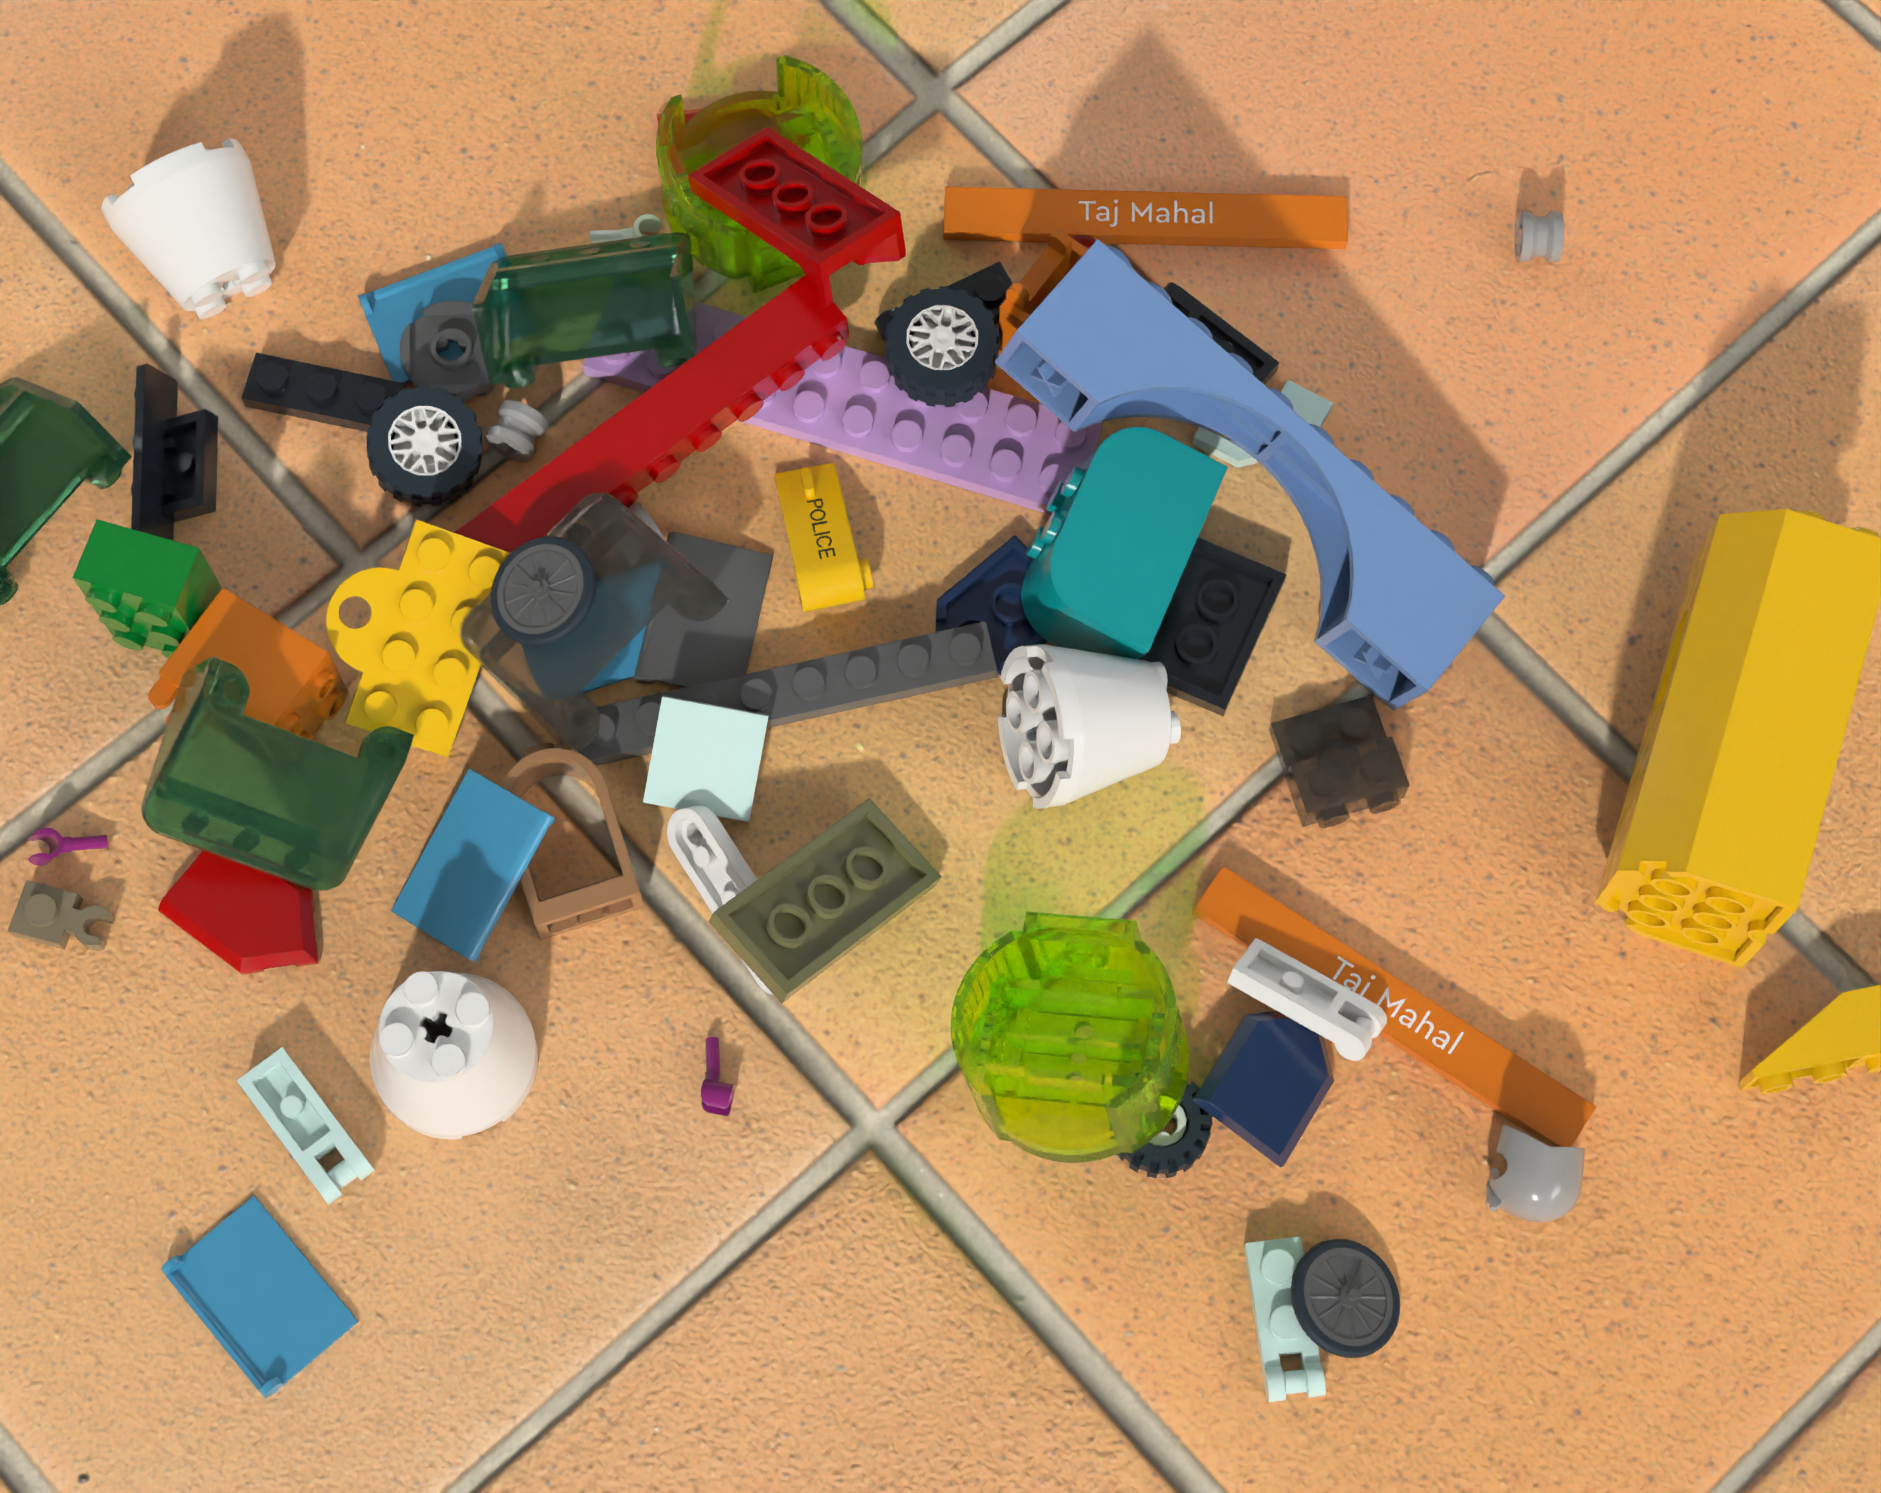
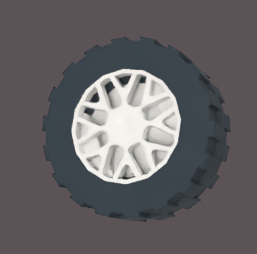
(942, 346)
(424, 446)

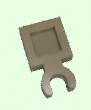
(53, 914)

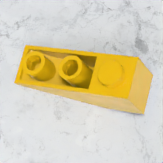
(1834, 1040)

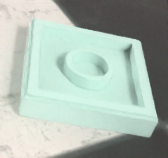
(705, 757)

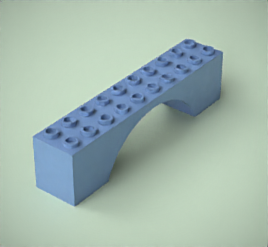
(1390, 588)

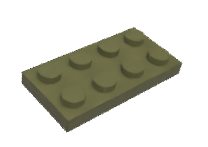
(824, 900)

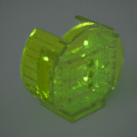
(804, 110)
(1018, 1035)

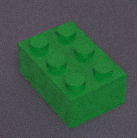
(144, 586)

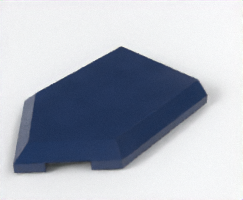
(993, 596)
(1268, 1083)

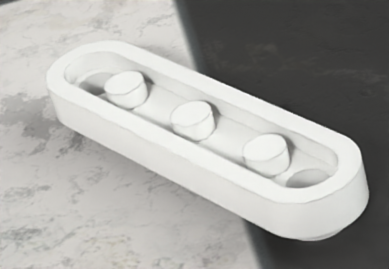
(709, 860)

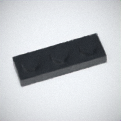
(316, 392)

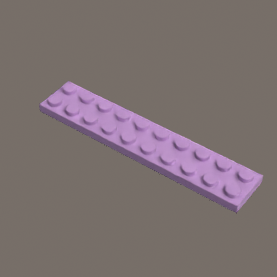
(854, 407)

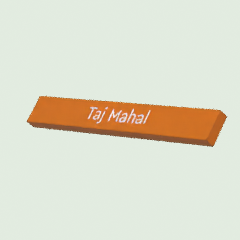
(1147, 217)
(1413, 1020)

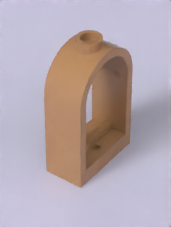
(591, 902)

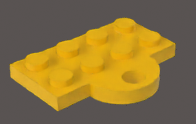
(411, 646)

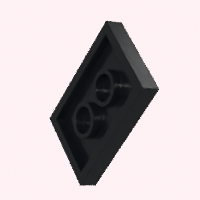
(1214, 624)

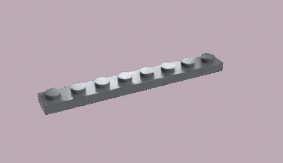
(811, 687)

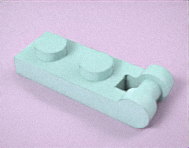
(304, 1123)
(1278, 1332)

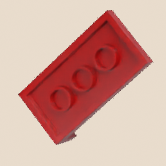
(800, 207)

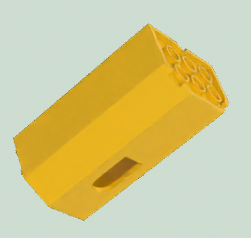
(1744, 732)

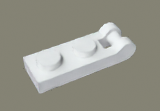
(1309, 998)

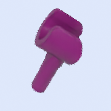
(63, 844)
(715, 1095)

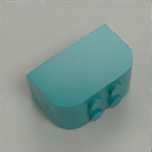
(1118, 542)

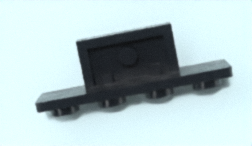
(171, 457)

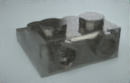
(1339, 762)

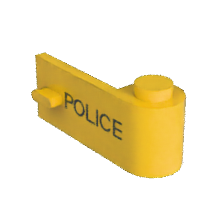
(821, 538)

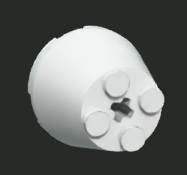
(197, 226)
(1082, 721)
(477, 1060)

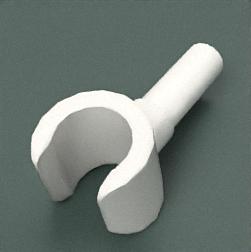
(644, 223)

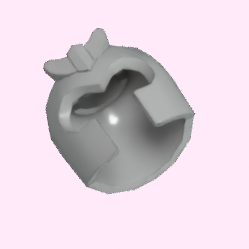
(1538, 1180)

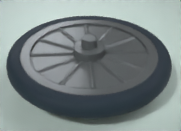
(543, 591)
(1345, 1298)

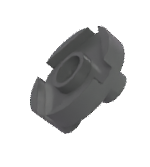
(431, 334)

